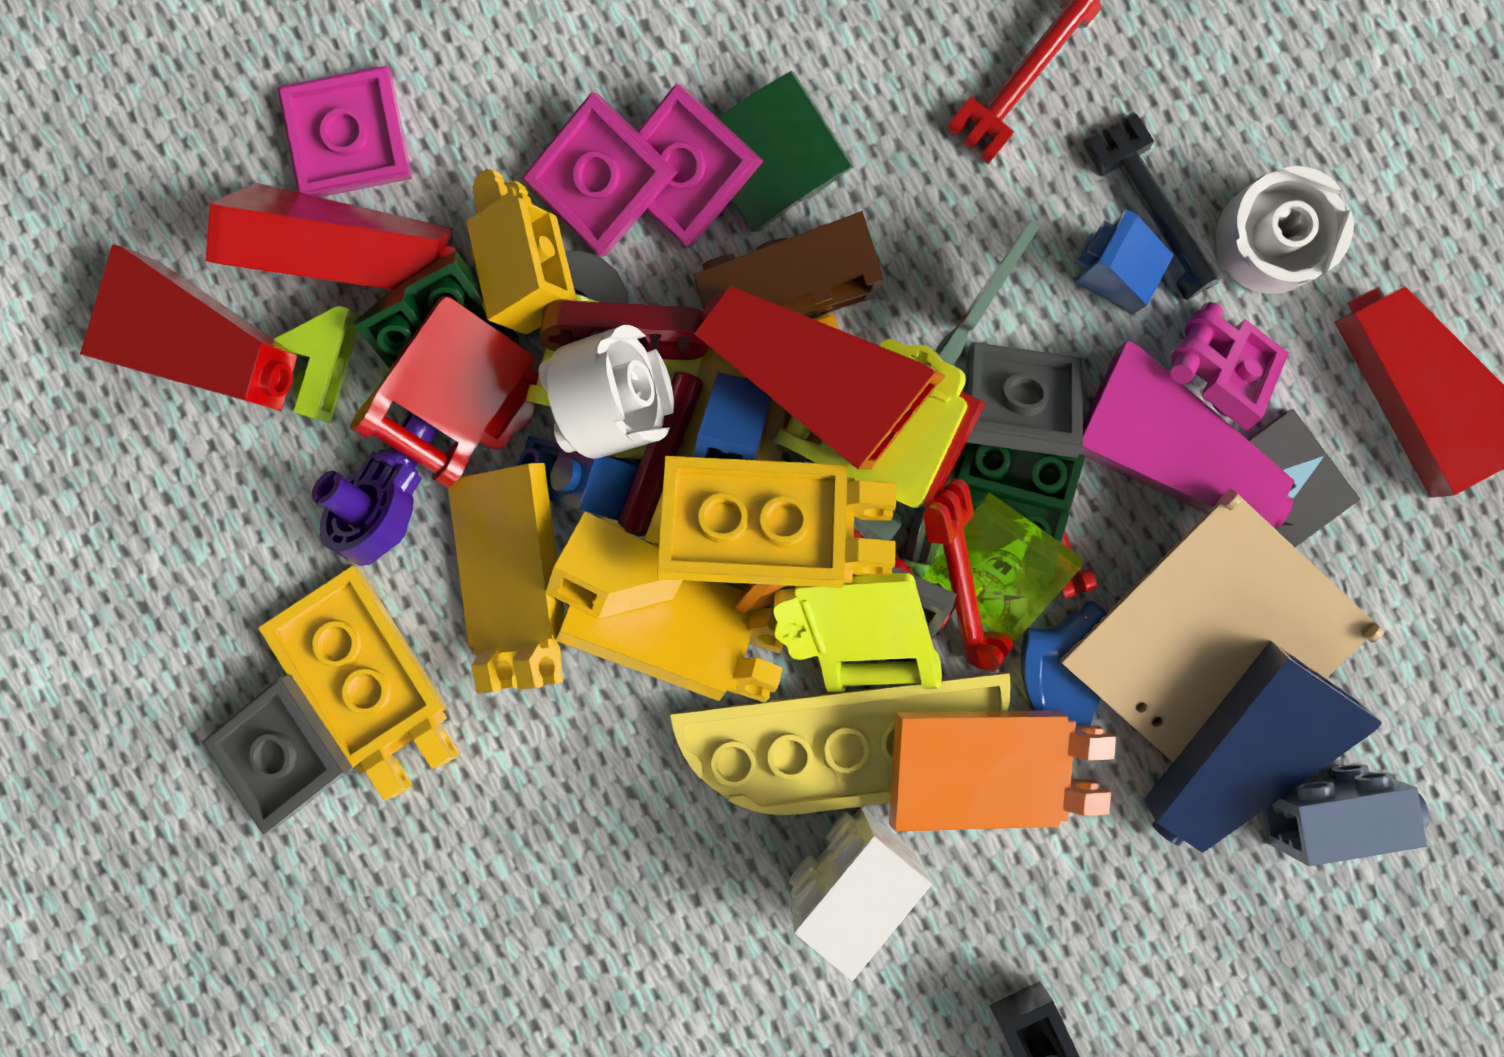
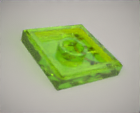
(1012, 567)

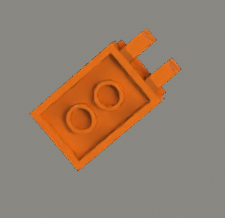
(993, 770)

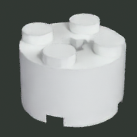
(1310, 217)
(607, 393)

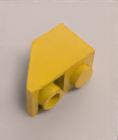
(608, 570)

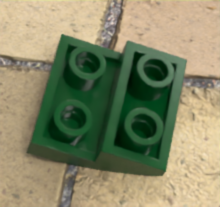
(795, 149)
(398, 315)
(1027, 481)

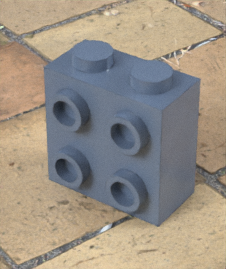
(1347, 817)

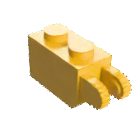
(516, 253)

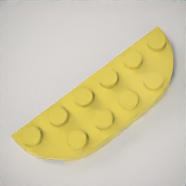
(818, 747)

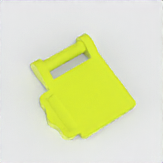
(919, 447)
(860, 622)

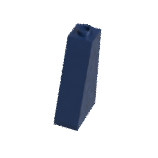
(1255, 748)

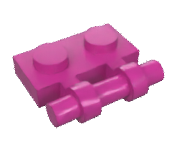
(1238, 377)

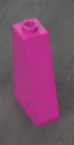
(1176, 442)

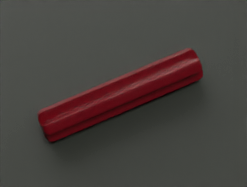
(650, 475)

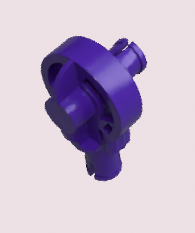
(372, 500)

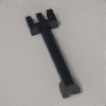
(1126, 156)

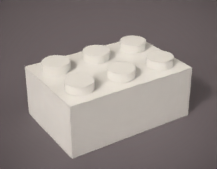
(855, 891)

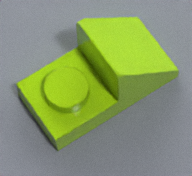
(328, 346)

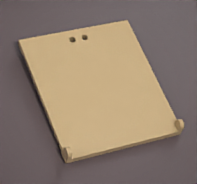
(1205, 619)

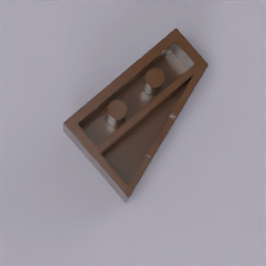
(803, 273)

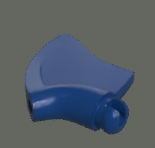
(1046, 679)

